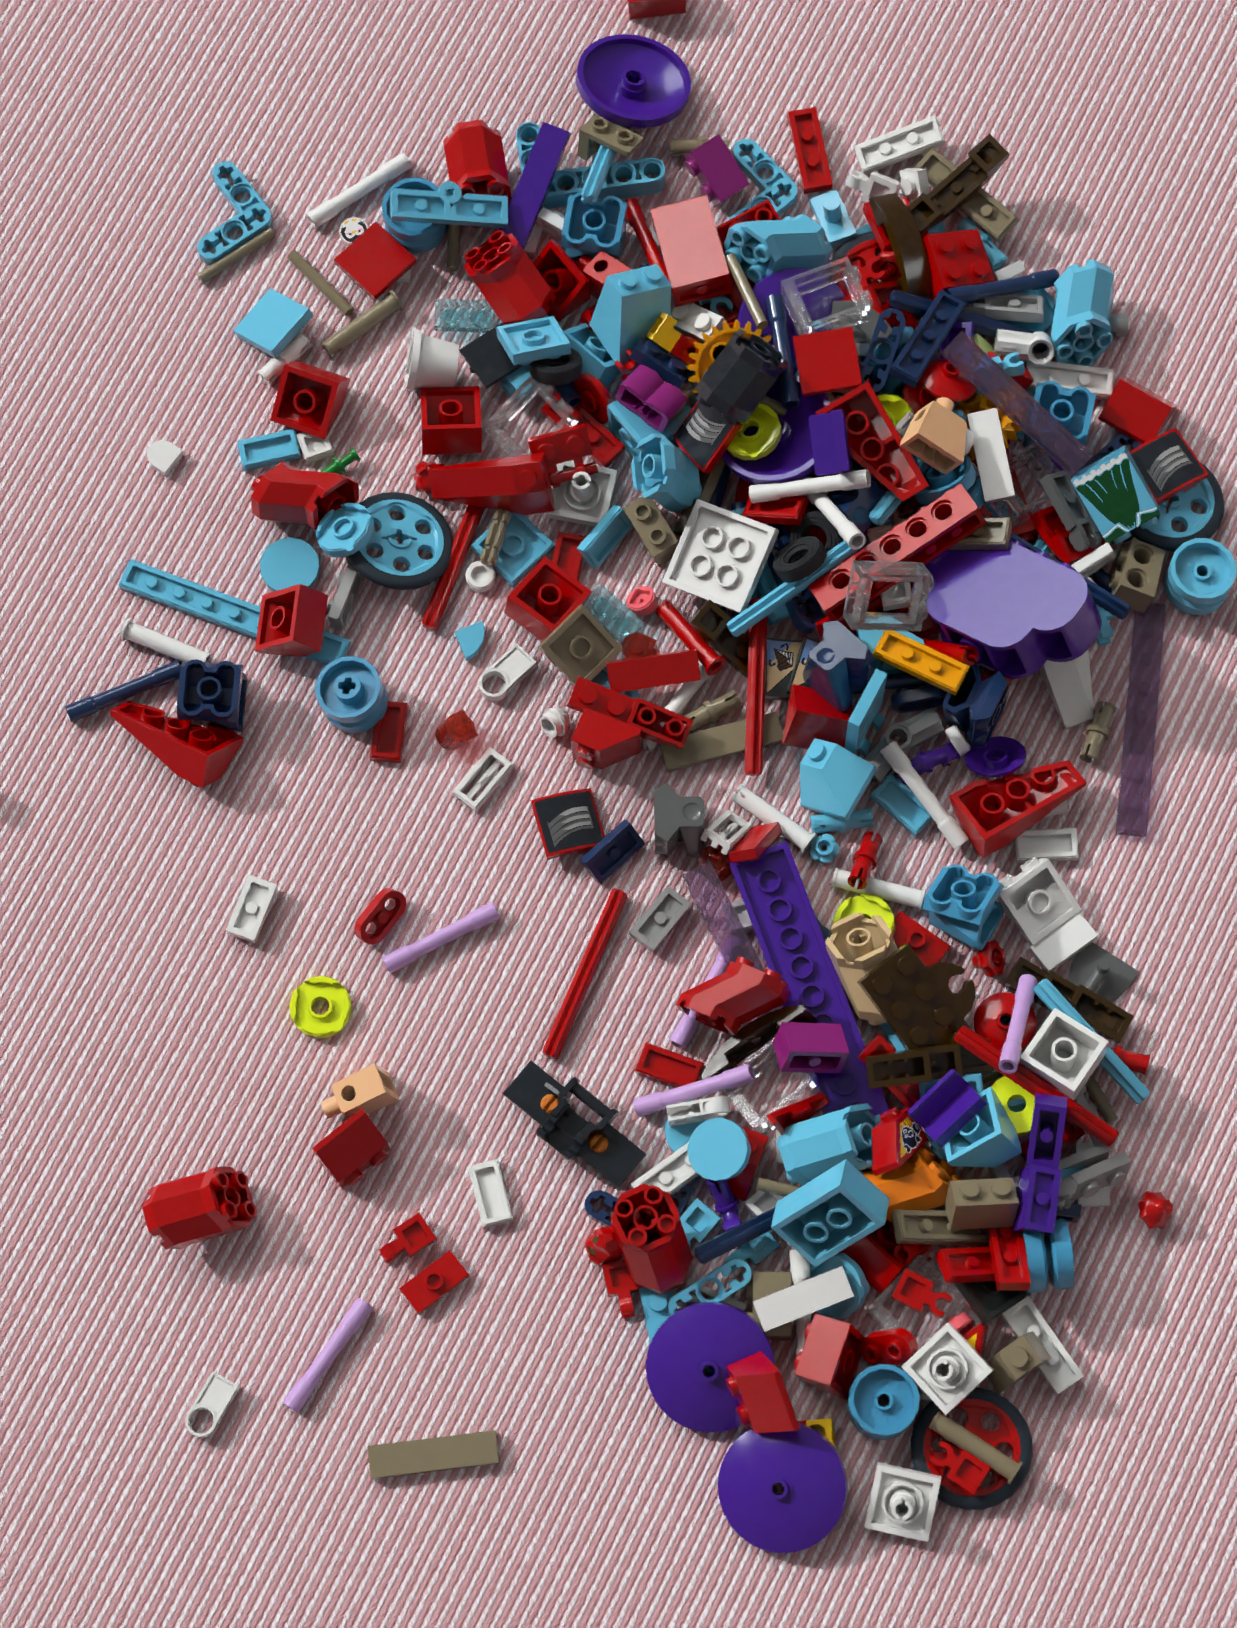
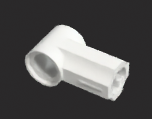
(1022, 342)

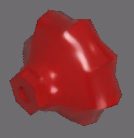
(890, 265)
(421, 478)
(990, 959)
(1155, 1209)

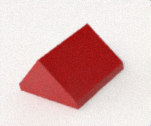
(564, 279)
(1136, 411)
(813, 717)

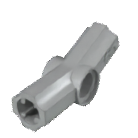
(913, 731)

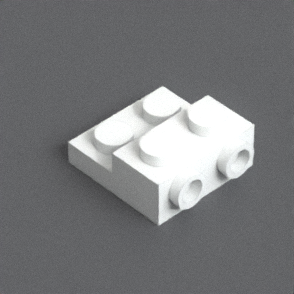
(1037, 899)

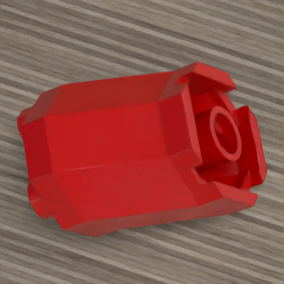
(477, 160)
(508, 279)
(300, 495)
(735, 996)
(199, 1207)
(652, 1238)

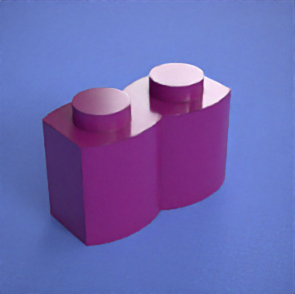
(651, 398)

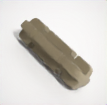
(495, 537)

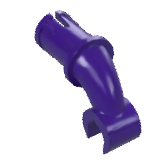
(928, 760)
(725, 1203)

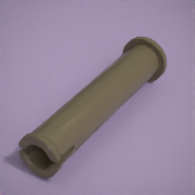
(362, 324)
(976, 1446)

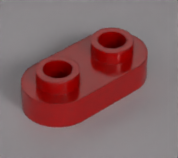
(380, 917)
(888, 1346)

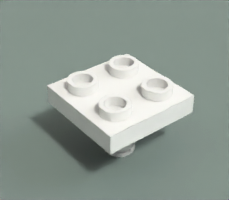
(585, 497)
(947, 1368)
(902, 1502)

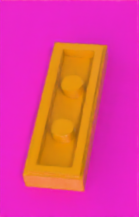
(921, 661)

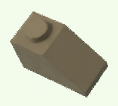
(1017, 1361)

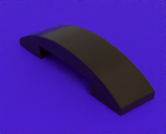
(960, 185)
(906, 244)
(712, 627)
(753, 1037)

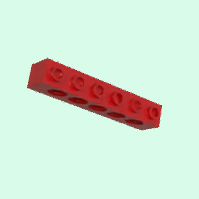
(937, 537)

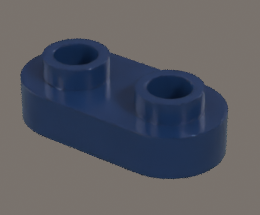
(912, 700)

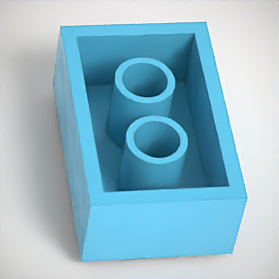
(830, 1213)

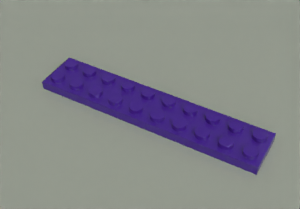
(799, 953)

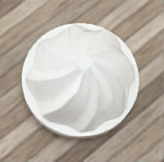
(555, 722)

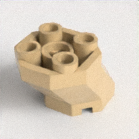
(855, 950)

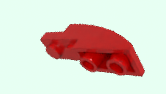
(655, 721)

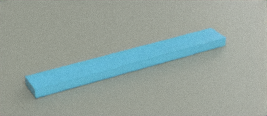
(211, 605)

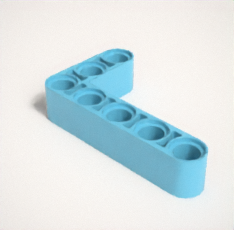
(634, 170)

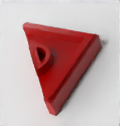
(797, 1112)

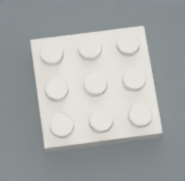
(720, 556)

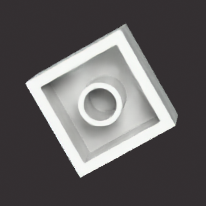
(1064, 1053)

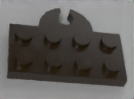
(918, 998)

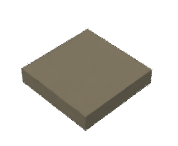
(580, 646)

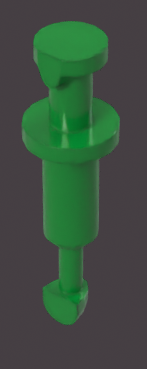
(339, 465)

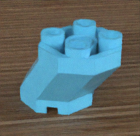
(777, 245)
(1083, 313)
(665, 473)
(827, 1140)

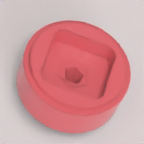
(642, 601)
(961, 1322)

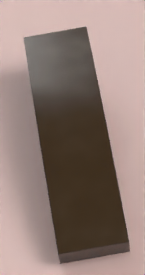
(1098, 1012)
(921, 1065)

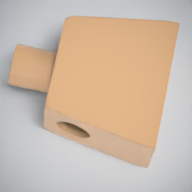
(937, 436)
(371, 1089)

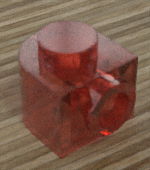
(638, 645)
(456, 731)
(718, 860)

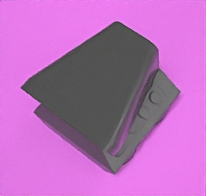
(677, 822)

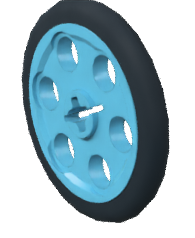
(415, 512)
(1197, 525)

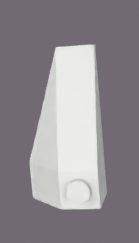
(1070, 689)

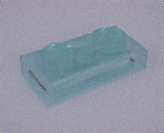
(463, 316)
(613, 614)

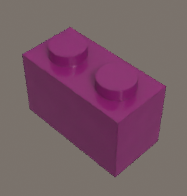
(715, 170)
(810, 1047)

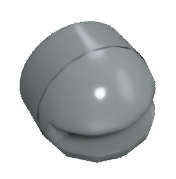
(1119, 324)

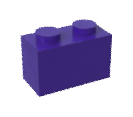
(1047, 1130)

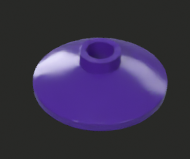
(997, 759)

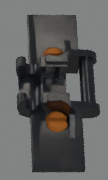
(568, 1132)

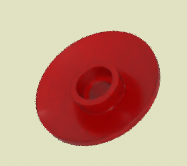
(946, 381)
(988, 1016)

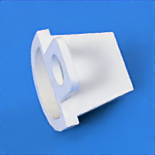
(430, 362)

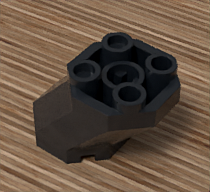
(740, 377)

